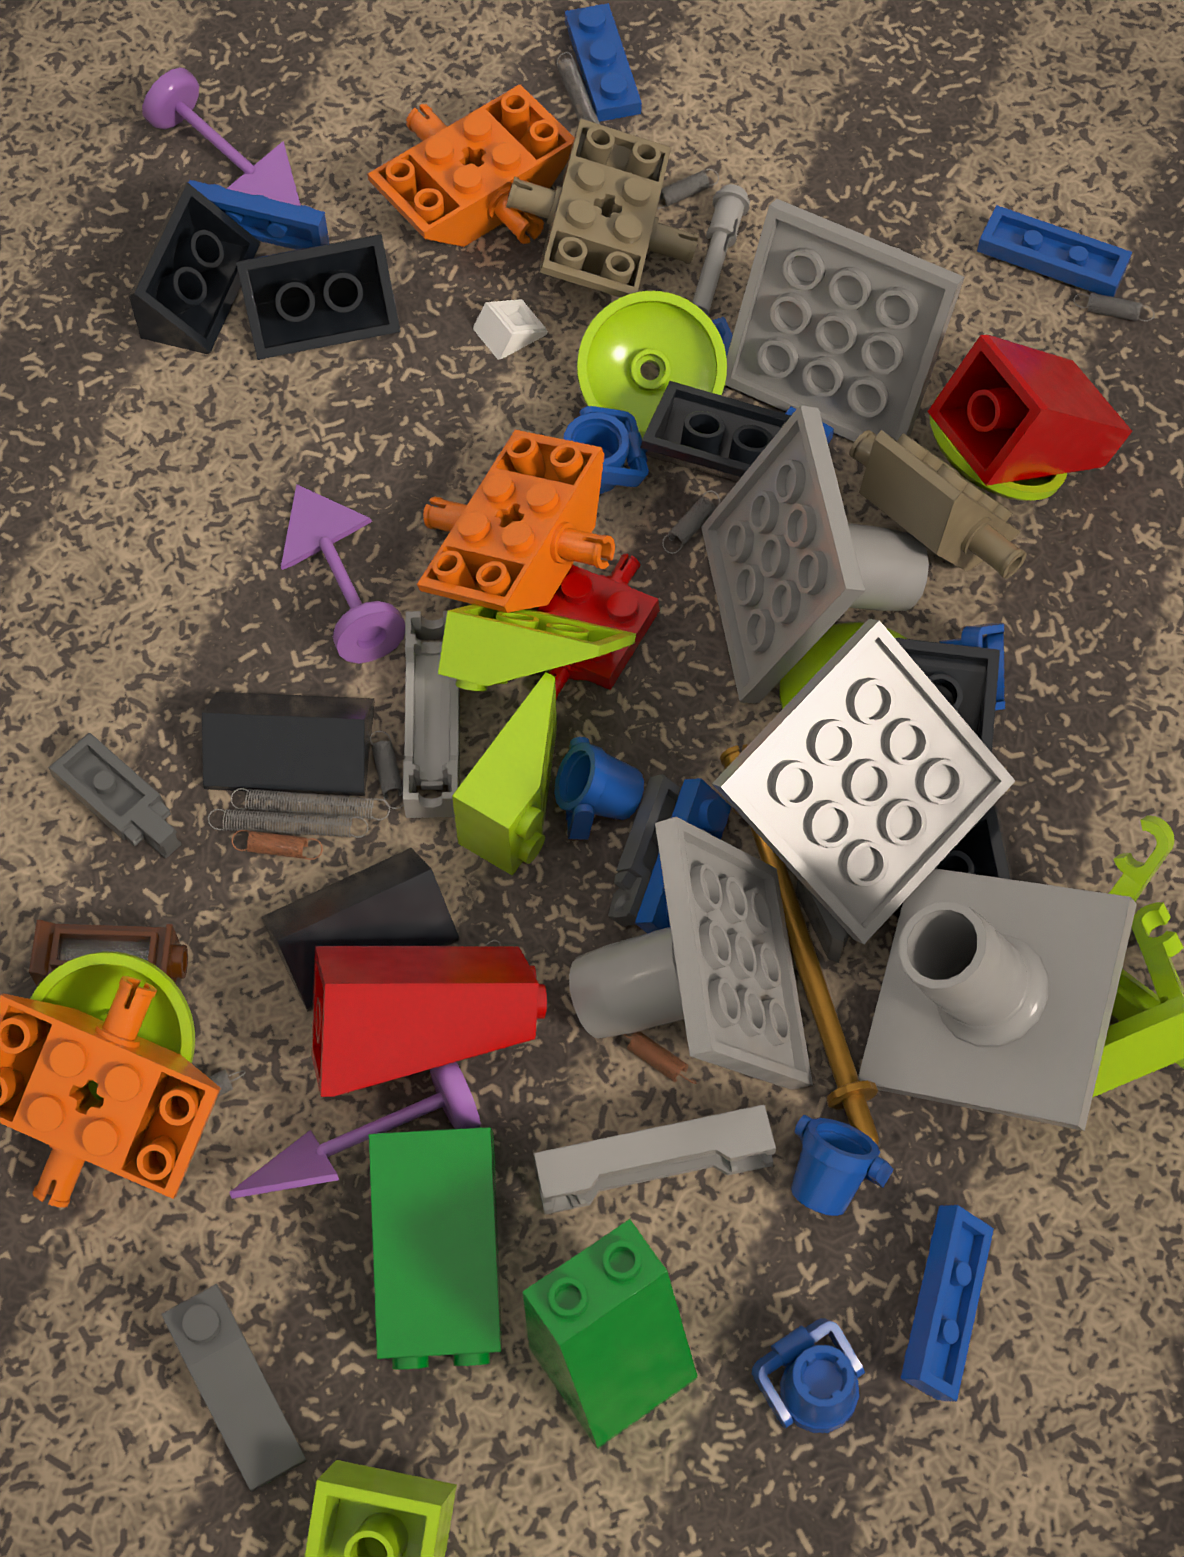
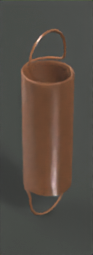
(276, 844)
(657, 1056)

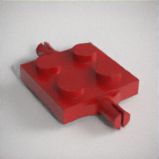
(607, 603)

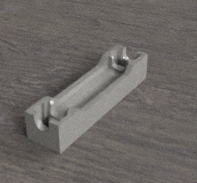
(430, 721)
(727, 1141)

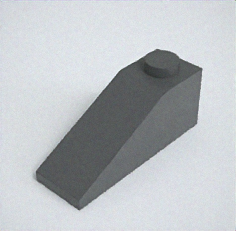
(233, 1387)

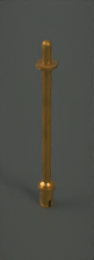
(850, 1092)

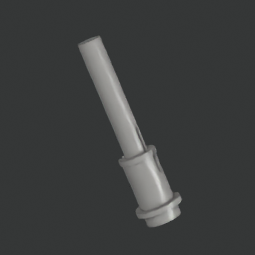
(729, 206)

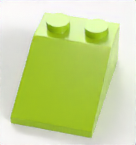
(497, 646)
(506, 792)
(378, 1514)

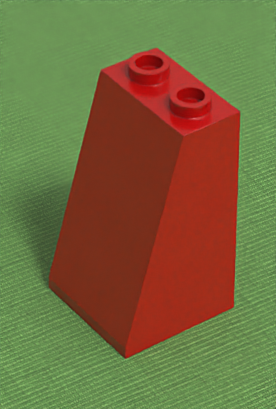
(1025, 414)
(416, 1009)

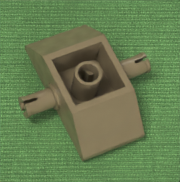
(604, 211)
(936, 503)

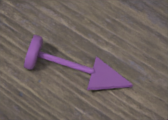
(173, 100)
(314, 525)
(307, 1161)

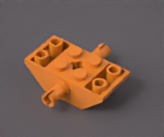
(462, 173)
(520, 526)
(150, 1095)

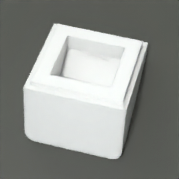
(508, 327)

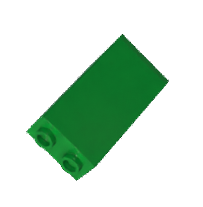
(435, 1246)
(610, 1333)

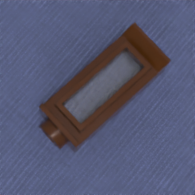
(60, 943)

